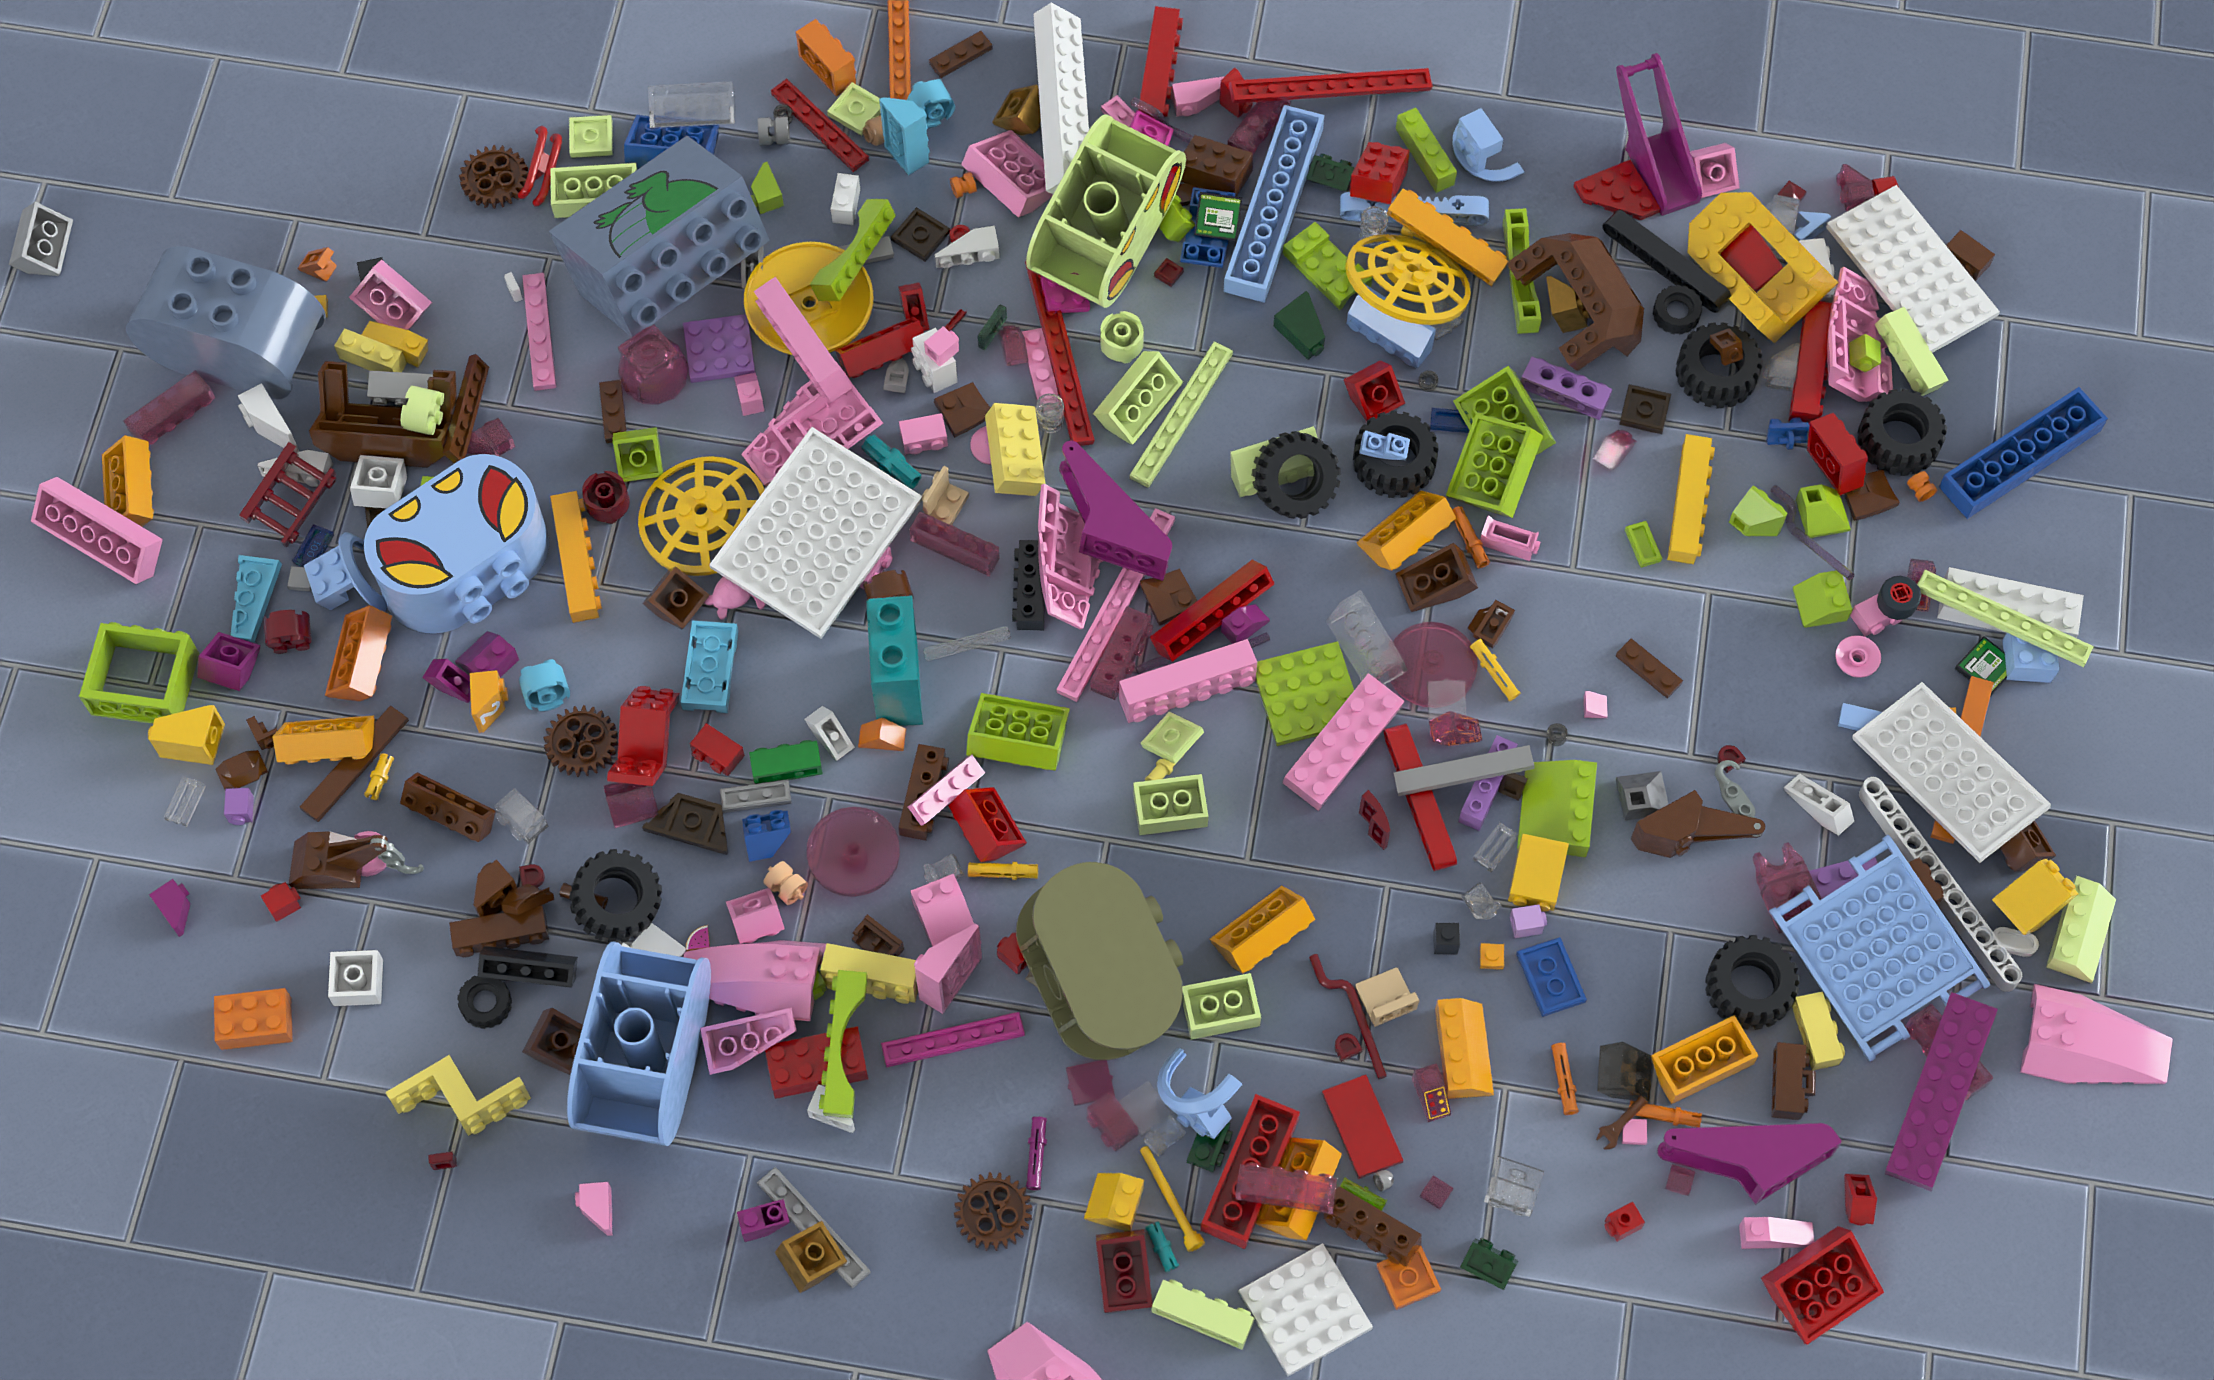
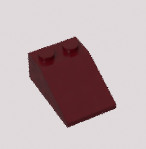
(1124, 1270)

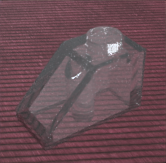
(1782, 369)

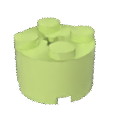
(1121, 336)
(422, 410)

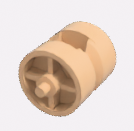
(783, 881)

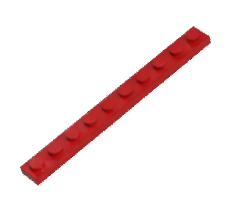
(1330, 85)
(1063, 366)

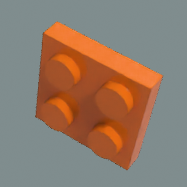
(1411, 1282)

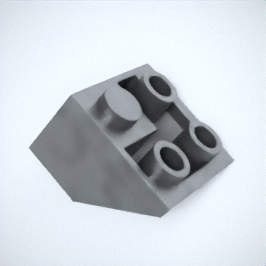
(1641, 794)

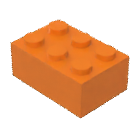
(826, 56)
(253, 1018)

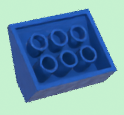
(647, 143)

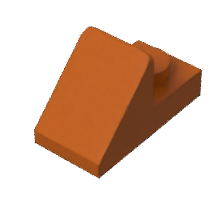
(318, 264)

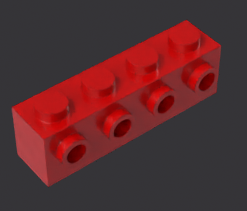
(878, 347)

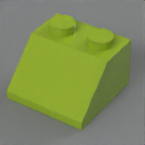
(638, 454)
(1823, 599)

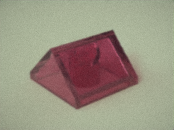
(630, 803)

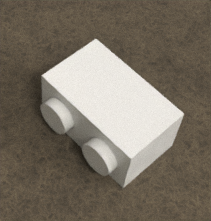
(845, 199)

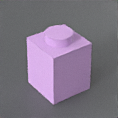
(1527, 921)

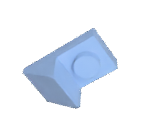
(1810, 224)

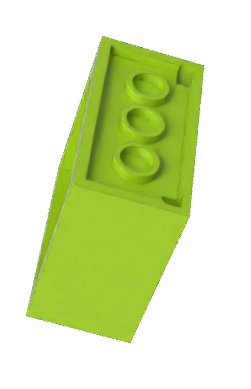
(137, 707)

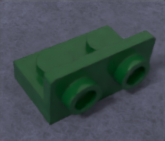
(1330, 173)
(1208, 1151)
(1489, 1263)

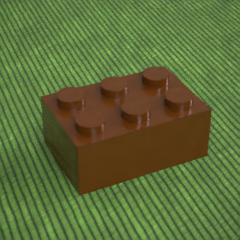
(1216, 165)

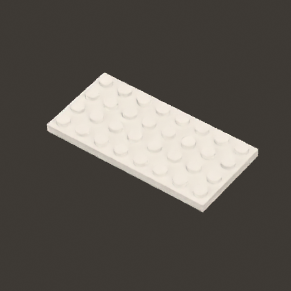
(1912, 267)
(1951, 772)

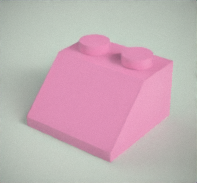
(1716, 169)
(755, 916)

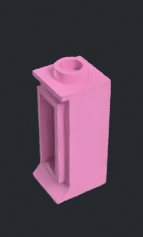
(1508, 545)

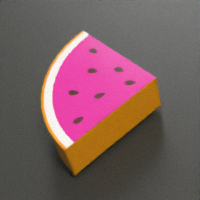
(698, 939)

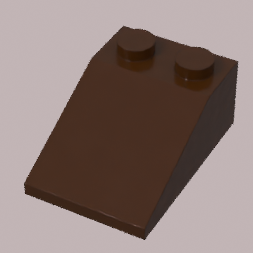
(1437, 578)
(554, 1040)

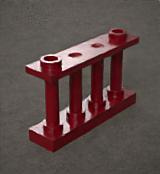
(277, 475)

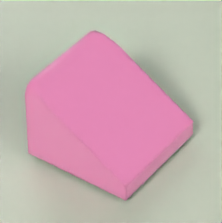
(1595, 705)

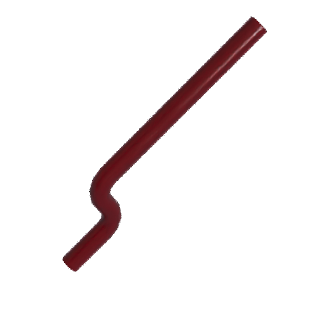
(1357, 1009)

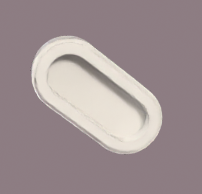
(2016, 942)

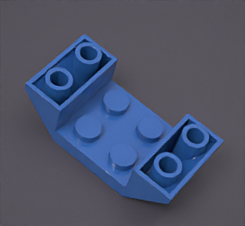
(1203, 249)

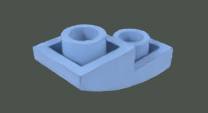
(1384, 447)

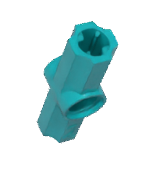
(891, 461)

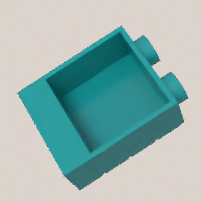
(894, 660)

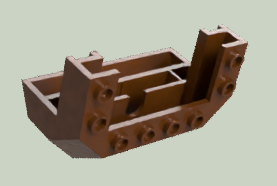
(1599, 287)
(376, 430)

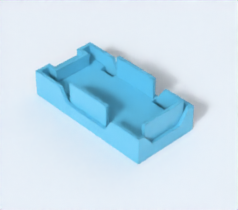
(709, 666)

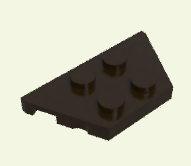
(691, 822)

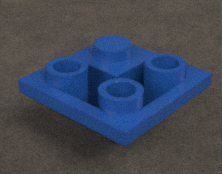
(765, 833)

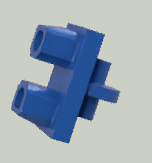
(1787, 433)

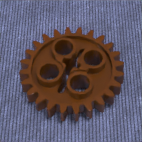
(493, 176)
(561, 736)
(1013, 1204)

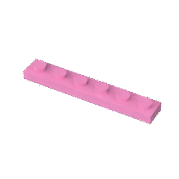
(539, 331)

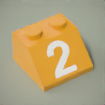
(487, 698)

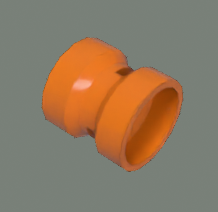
(963, 184)
(1922, 486)

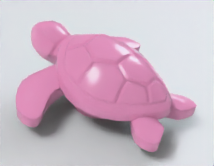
(729, 596)

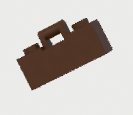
(1787, 1089)

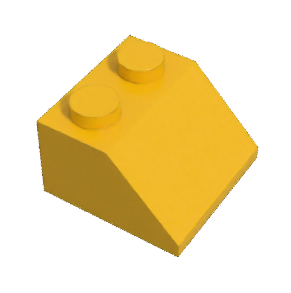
(1114, 1200)

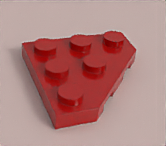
(1618, 189)

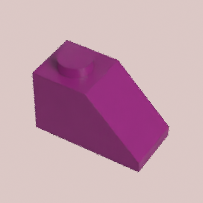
(1243, 623)
(448, 679)
(173, 904)

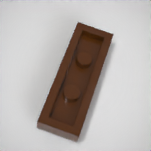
(960, 54)
(612, 408)
(1649, 668)

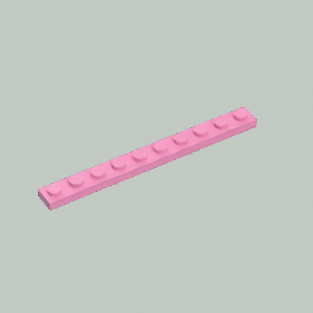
(1106, 623)

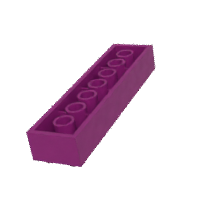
(1941, 1091)

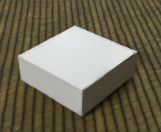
(513, 287)

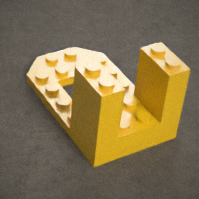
(1788, 293)

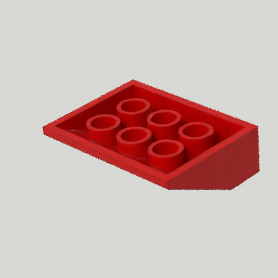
(1829, 1278)

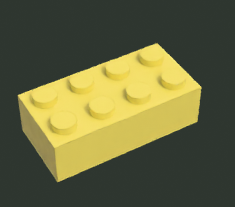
(1015, 449)
(886, 974)

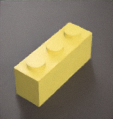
(369, 353)
(1818, 1030)

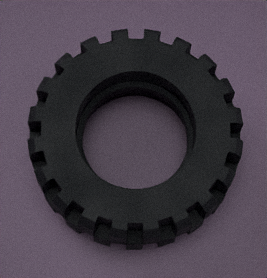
(1713, 388)
(1907, 408)
(1398, 479)
(1319, 490)
(622, 867)
(1760, 955)

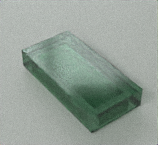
(992, 326)

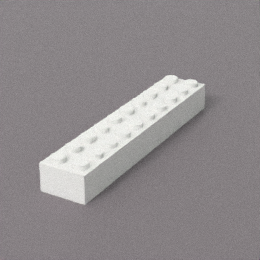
(1060, 89)

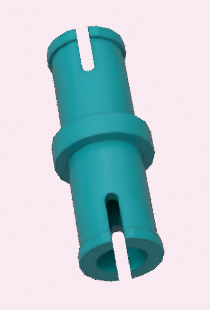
(1162, 1246)

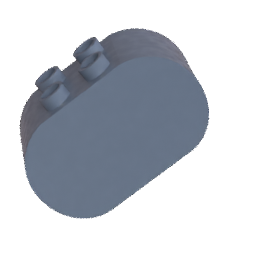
(224, 321)

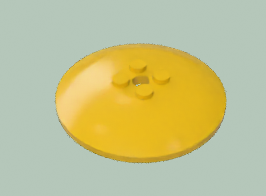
(795, 268)

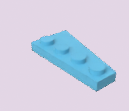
(254, 589)

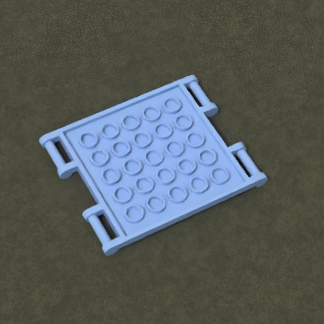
(1879, 947)

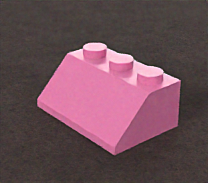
(390, 297)

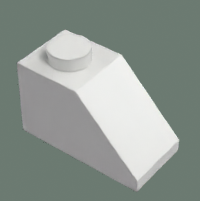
(829, 732)
(817, 1114)

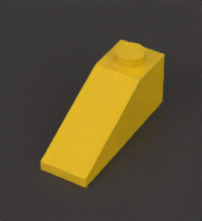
(411, 344)

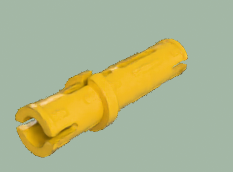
(1479, 648)
(1003, 870)

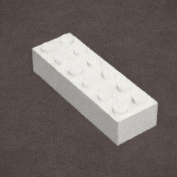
(2046, 605)

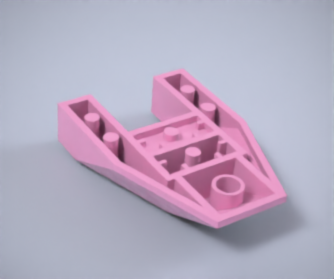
(1035, 1356)

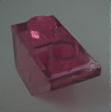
(1854, 187)
(1013, 345)
(491, 439)
(1614, 449)

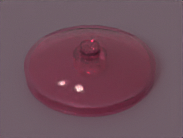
(1433, 654)
(853, 851)

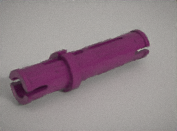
(1038, 1126)

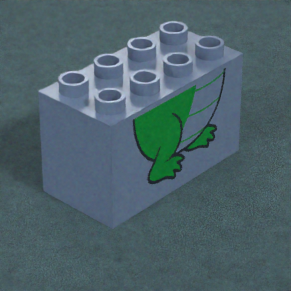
(660, 235)

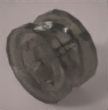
(780, 109)
(1434, 378)
(1557, 741)

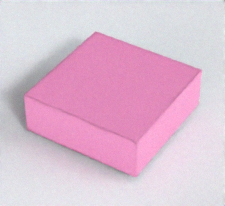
(1635, 1132)

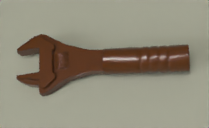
(1613, 1131)

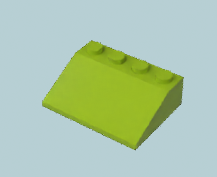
(1505, 399)
(1494, 465)
(1017, 731)
(1559, 803)

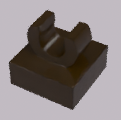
(1513, 785)

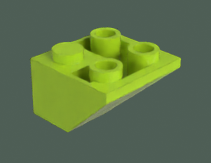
(1821, 511)
(1758, 515)

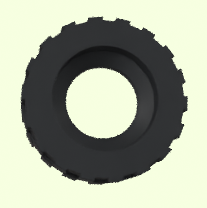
(1683, 295)
(489, 1018)

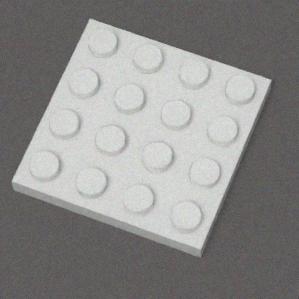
(1305, 1309)

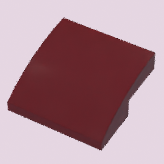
(1374, 814)

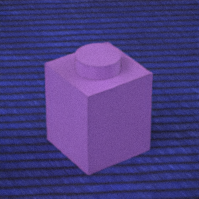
(238, 805)

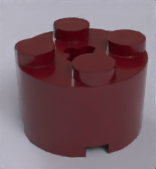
(605, 496)
(287, 631)

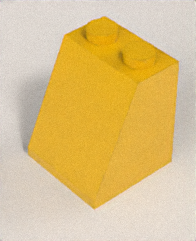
(188, 735)
(1538, 872)
(2036, 896)

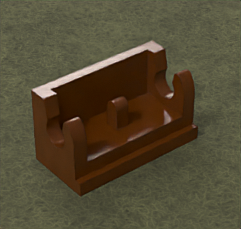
(876, 938)

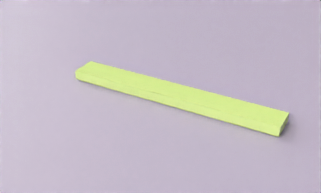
(1181, 414)
(2004, 618)

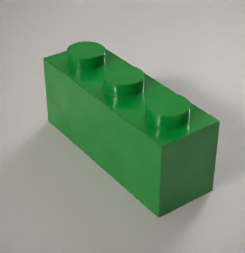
(786, 762)

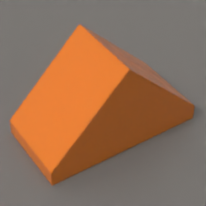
(882, 735)

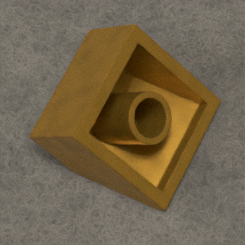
(1020, 111)
(1566, 306)
(810, 1256)

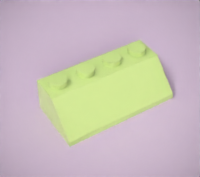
(1138, 396)
(1243, 462)
(2082, 931)

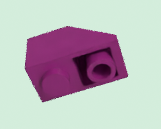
(762, 1220)

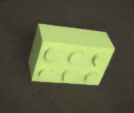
(1170, 804)
(1221, 1006)

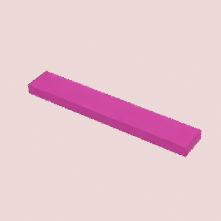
(952, 1039)

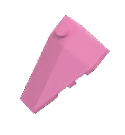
(739, 1040)

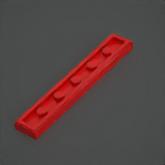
(820, 125)

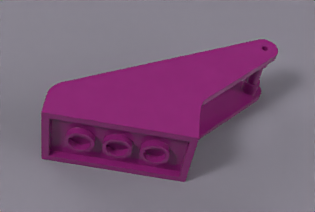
(1663, 158)
(1114, 524)
(1755, 1156)

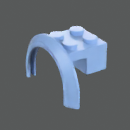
(1477, 140)
(338, 572)
(1194, 1108)

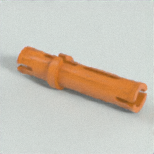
(1473, 544)
(1569, 1104)
(1671, 1115)

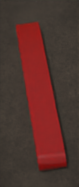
(1422, 804)

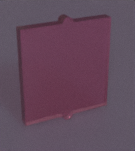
(1089, 1081)

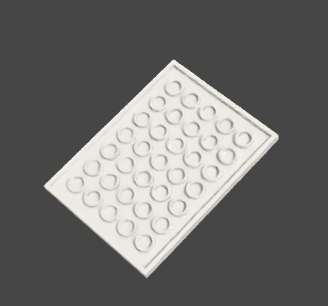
(816, 532)

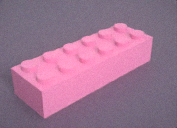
(801, 340)
(96, 530)
(1188, 681)
(1343, 742)

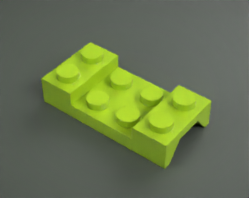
(1322, 264)

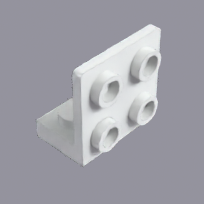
(657, 941)

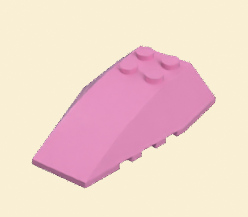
(1851, 317)
(843, 420)
(1064, 572)
(764, 975)
(2090, 1043)

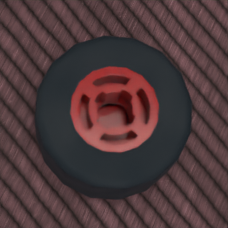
(1895, 605)

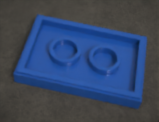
(1551, 976)

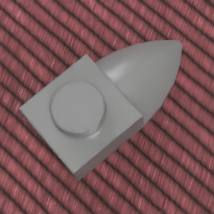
(896, 376)

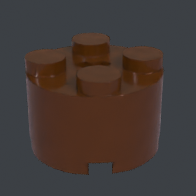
(888, 585)

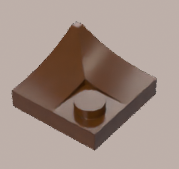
(962, 409)
(1872, 498)
(1169, 596)

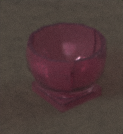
(652, 367)

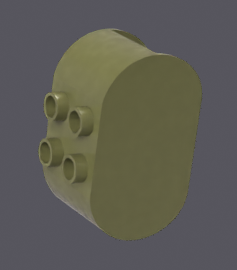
(1100, 960)

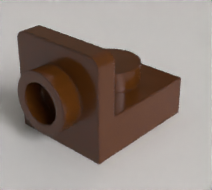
(1728, 345)
(261, 734)

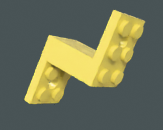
(471, 1113)

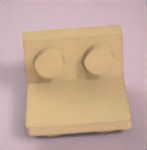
(943, 499)
(1386, 997)

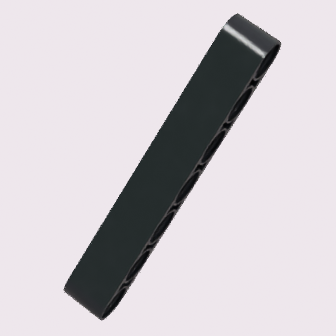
(1666, 260)

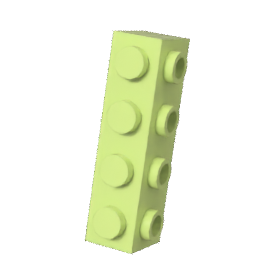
(1911, 351)
(1203, 1314)

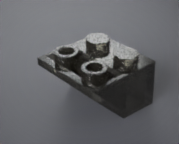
(1624, 1072)

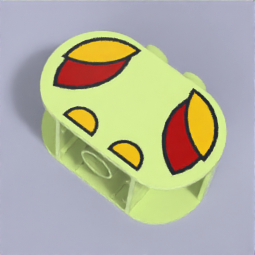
(1105, 211)

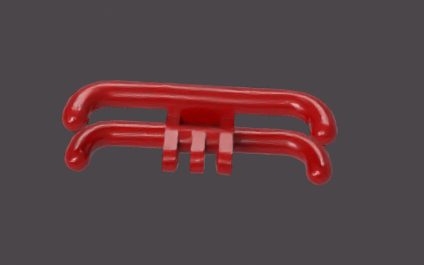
(541, 165)

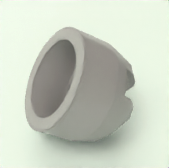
(1383, 1180)

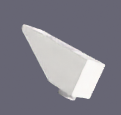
(1821, 804)

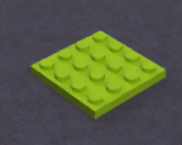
(1303, 691)

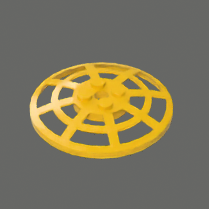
(1419, 280)
(686, 510)

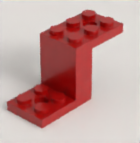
(643, 736)

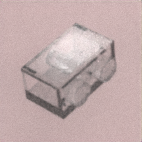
(520, 816)

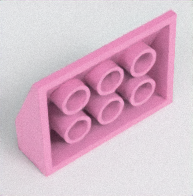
(1009, 171)
(947, 967)

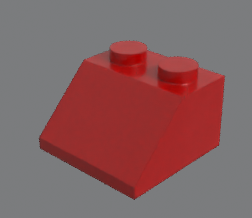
(1374, 390)

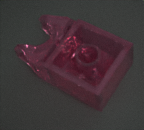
(1783, 882)

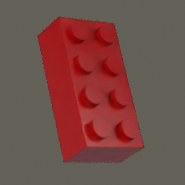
(799, 1063)

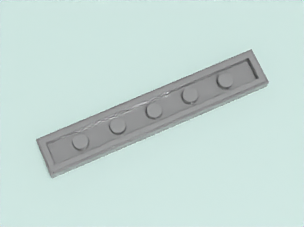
(1464, 770)
(805, 1216)

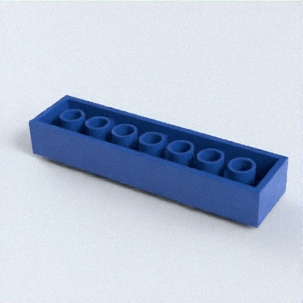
(2022, 452)

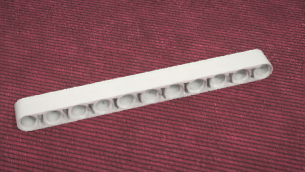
(1951, 889)

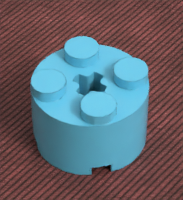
(934, 100)
(544, 685)

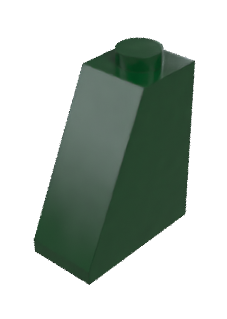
(1301, 326)

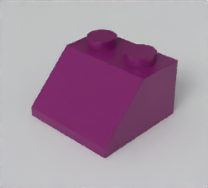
(488, 654)
(227, 661)

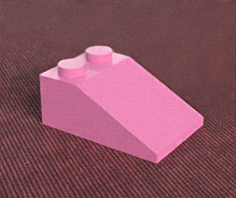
(941, 909)

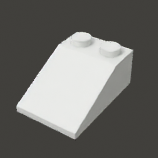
(264, 417)

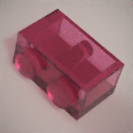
(1112, 1121)

